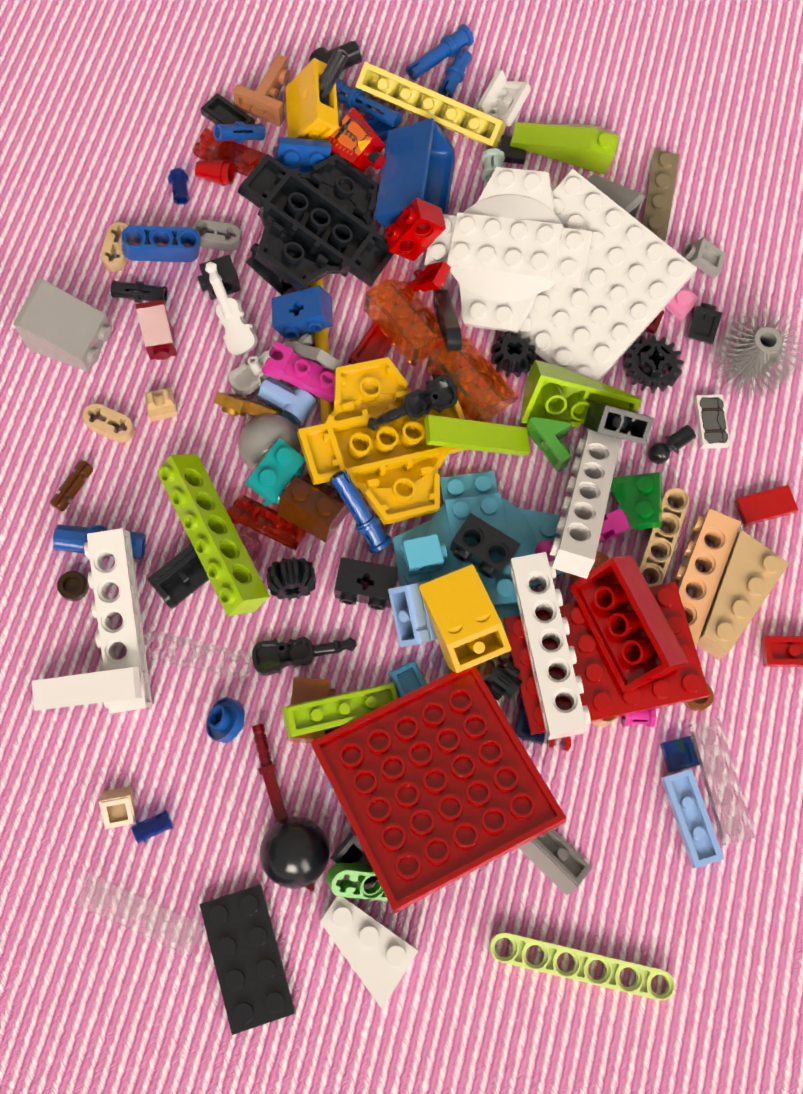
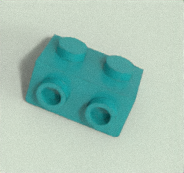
(275, 471)

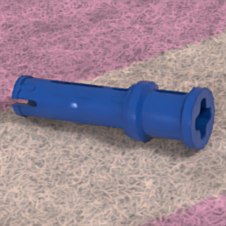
(448, 47)
(359, 101)
(366, 522)

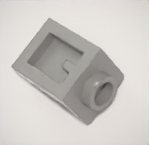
(705, 256)

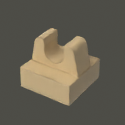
(161, 404)

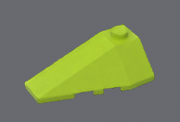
(566, 395)

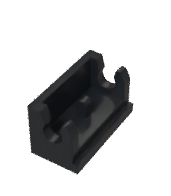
(179, 577)

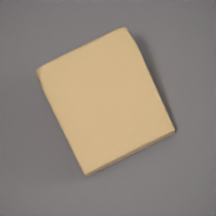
(118, 807)

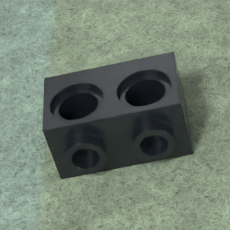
(489, 541)

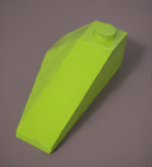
(573, 144)

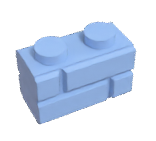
(410, 615)

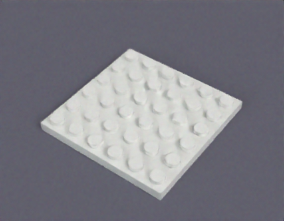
(622, 291)

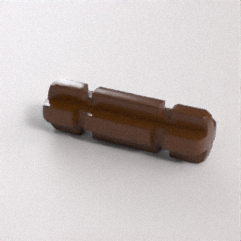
(71, 485)

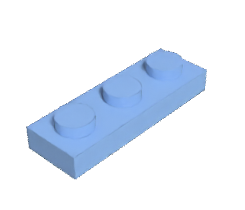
(692, 818)

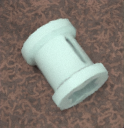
(490, 165)

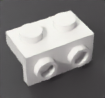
(504, 98)

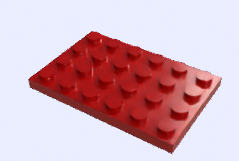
(600, 687)

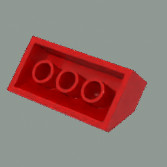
(628, 623)

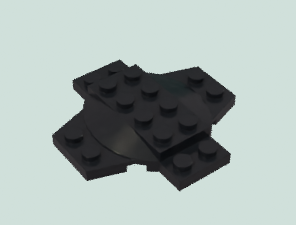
(316, 221)

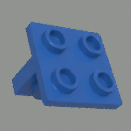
(301, 152)

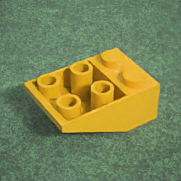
(464, 619)

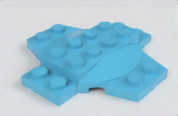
(479, 495)

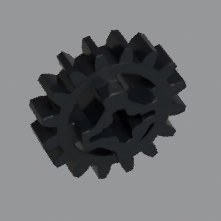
(648, 371)

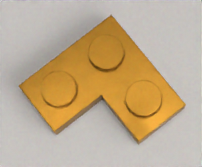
(238, 405)

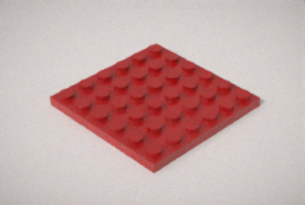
(436, 786)

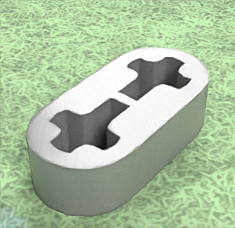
(217, 233)

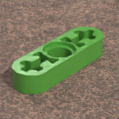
(358, 874)

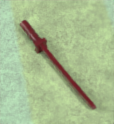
(268, 772)

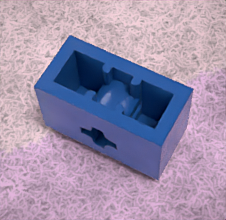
(302, 312)

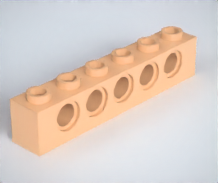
(722, 532)

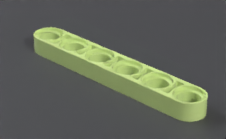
(580, 968)

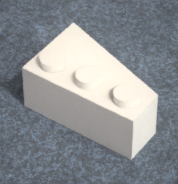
(369, 947)

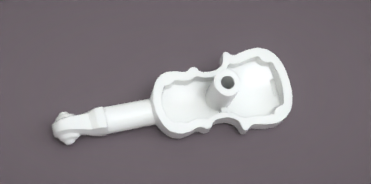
(238, 334)
(250, 377)

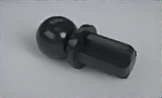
(660, 452)

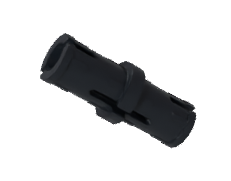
(122, 290)

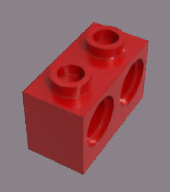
(415, 229)

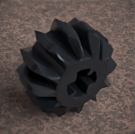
(512, 354)
(291, 578)

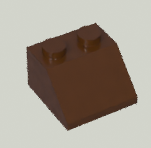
(312, 507)

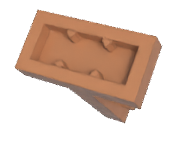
(264, 101)

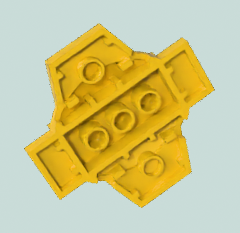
(388, 464)

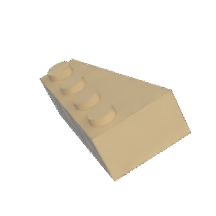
(743, 587)

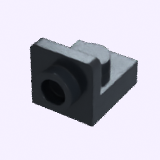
(704, 323)

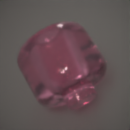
(252, 544)

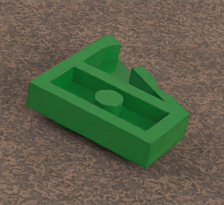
(640, 499)

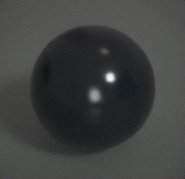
(294, 852)

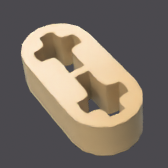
(111, 245)
(111, 418)

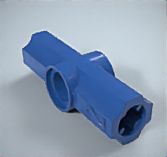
(72, 539)

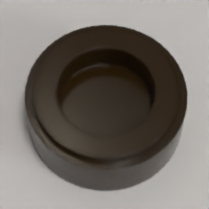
(72, 586)

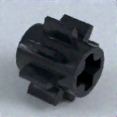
(504, 681)

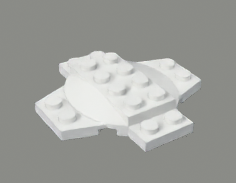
(509, 249)

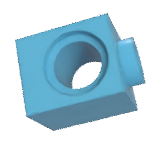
(424, 555)

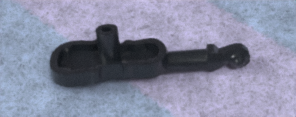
(437, 395)
(272, 656)

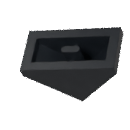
(352, 852)

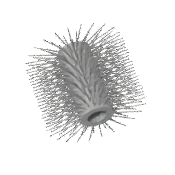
(757, 353)

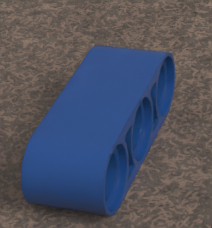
(151, 235)

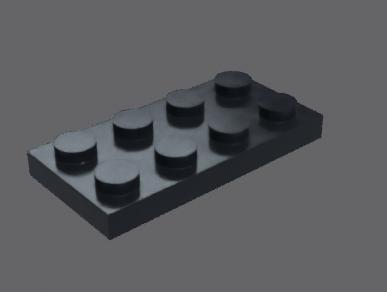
(247, 959)

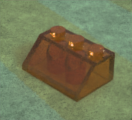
(404, 319)
(478, 385)

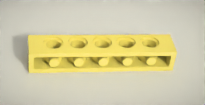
(430, 105)

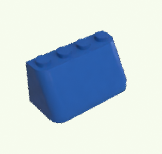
(415, 166)

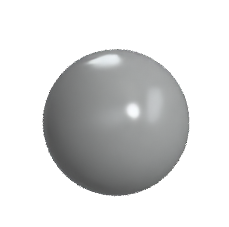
(260, 435)

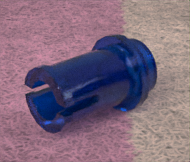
(178, 181)
(152, 826)

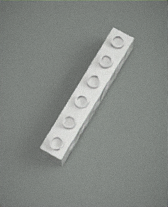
(587, 504)
(99, 546)
(557, 722)

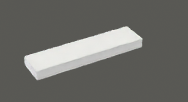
(86, 688)

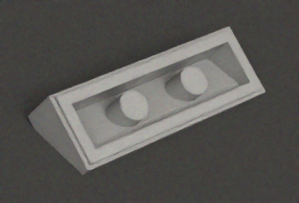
(557, 860)

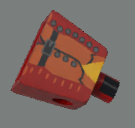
(357, 142)

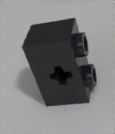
(618, 422)
(352, 576)

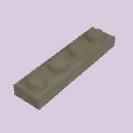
(660, 192)

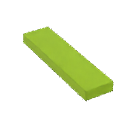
(476, 435)
(335, 709)

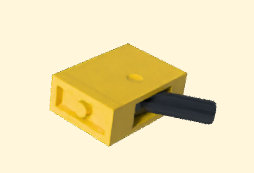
(313, 99)

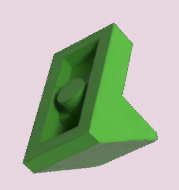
(546, 436)

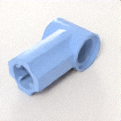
(292, 403)

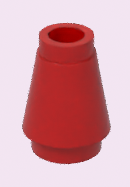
(216, 171)

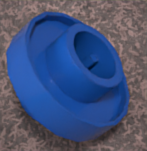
(225, 720)

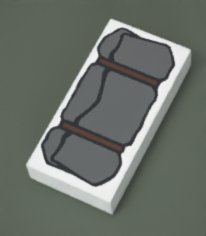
(711, 421)

